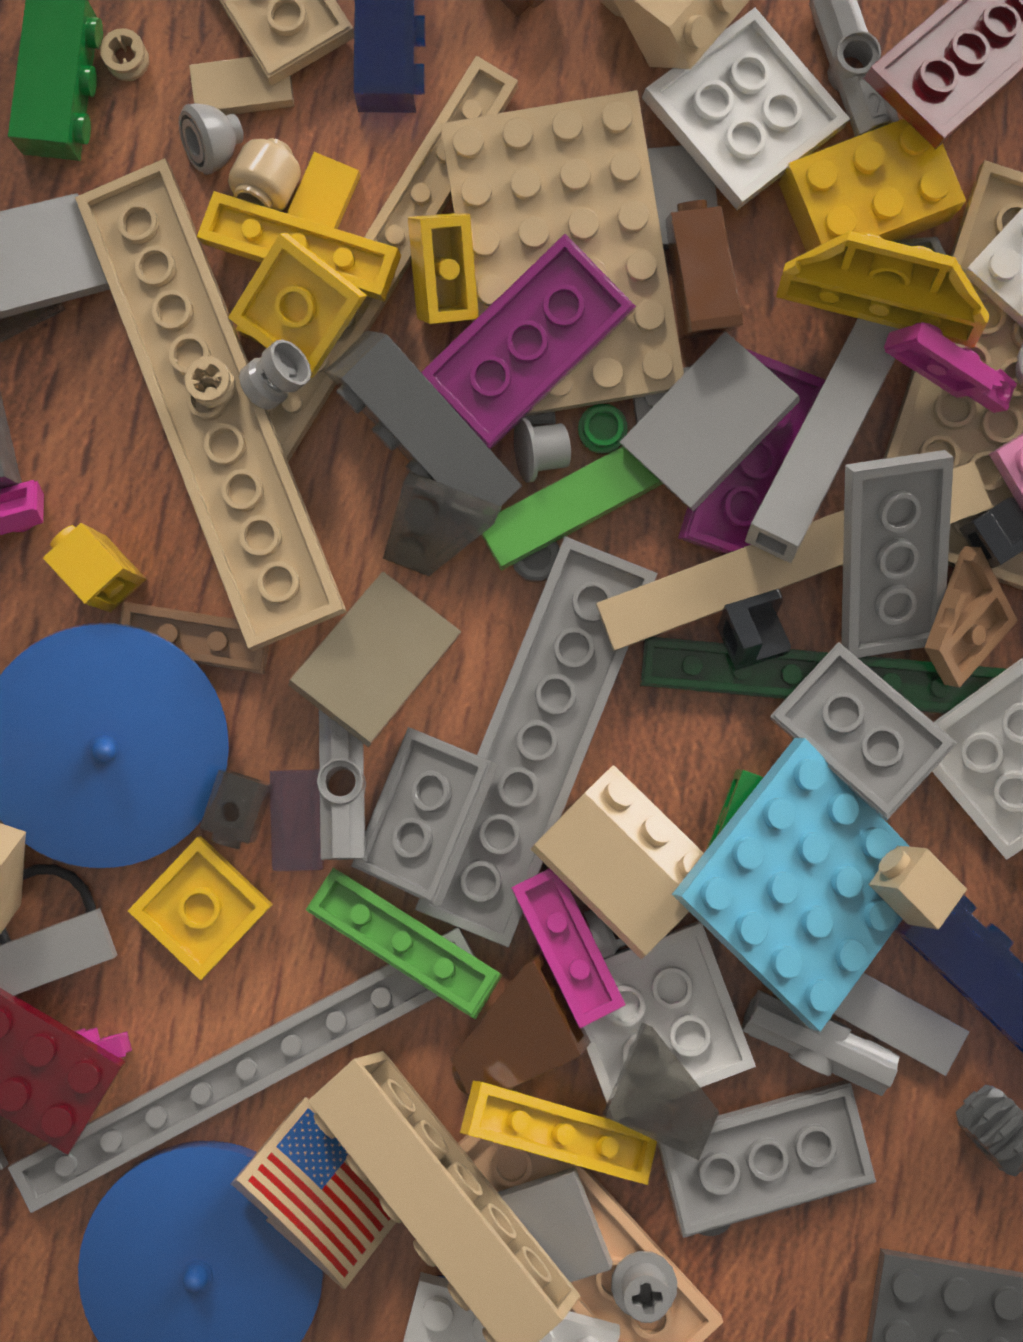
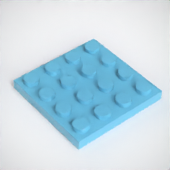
(793, 884)

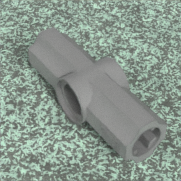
(844, 36)
(344, 816)
(824, 1051)

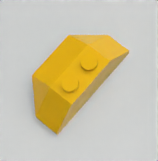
(886, 285)

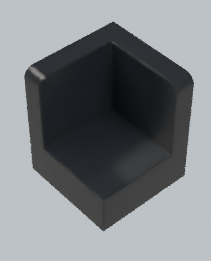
(997, 532)
(753, 629)

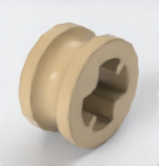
(120, 39)
(209, 366)

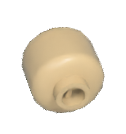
(265, 173)

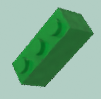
(55, 78)

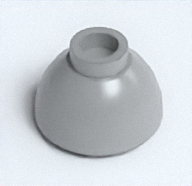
(208, 136)

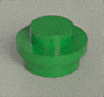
(602, 428)

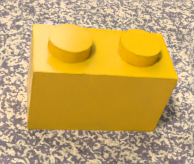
(443, 267)
(93, 567)

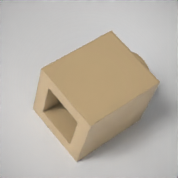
(917, 886)

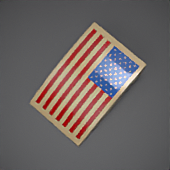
(315, 1196)

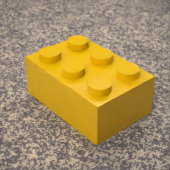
(872, 184)

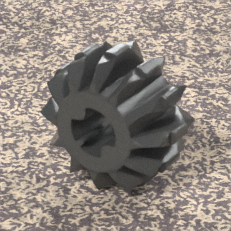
(994, 1127)

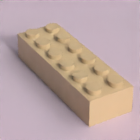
(443, 1201)

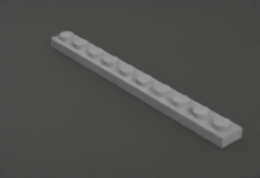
(222, 1081)

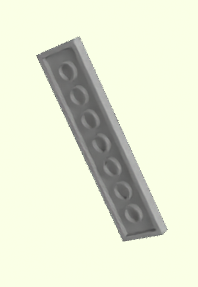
(539, 737)

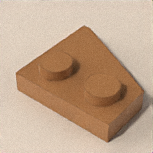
(969, 620)

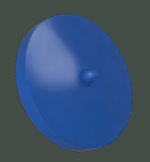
(107, 745)
(191, 1257)

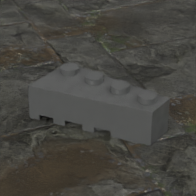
(417, 419)

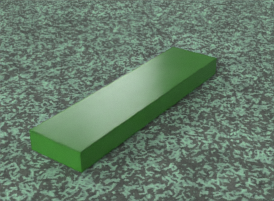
(567, 506)
(404, 943)

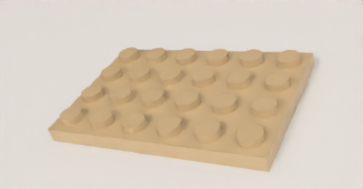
(581, 175)

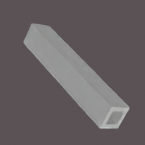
(822, 442)

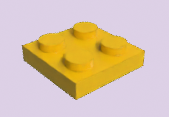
(297, 301)
(200, 907)

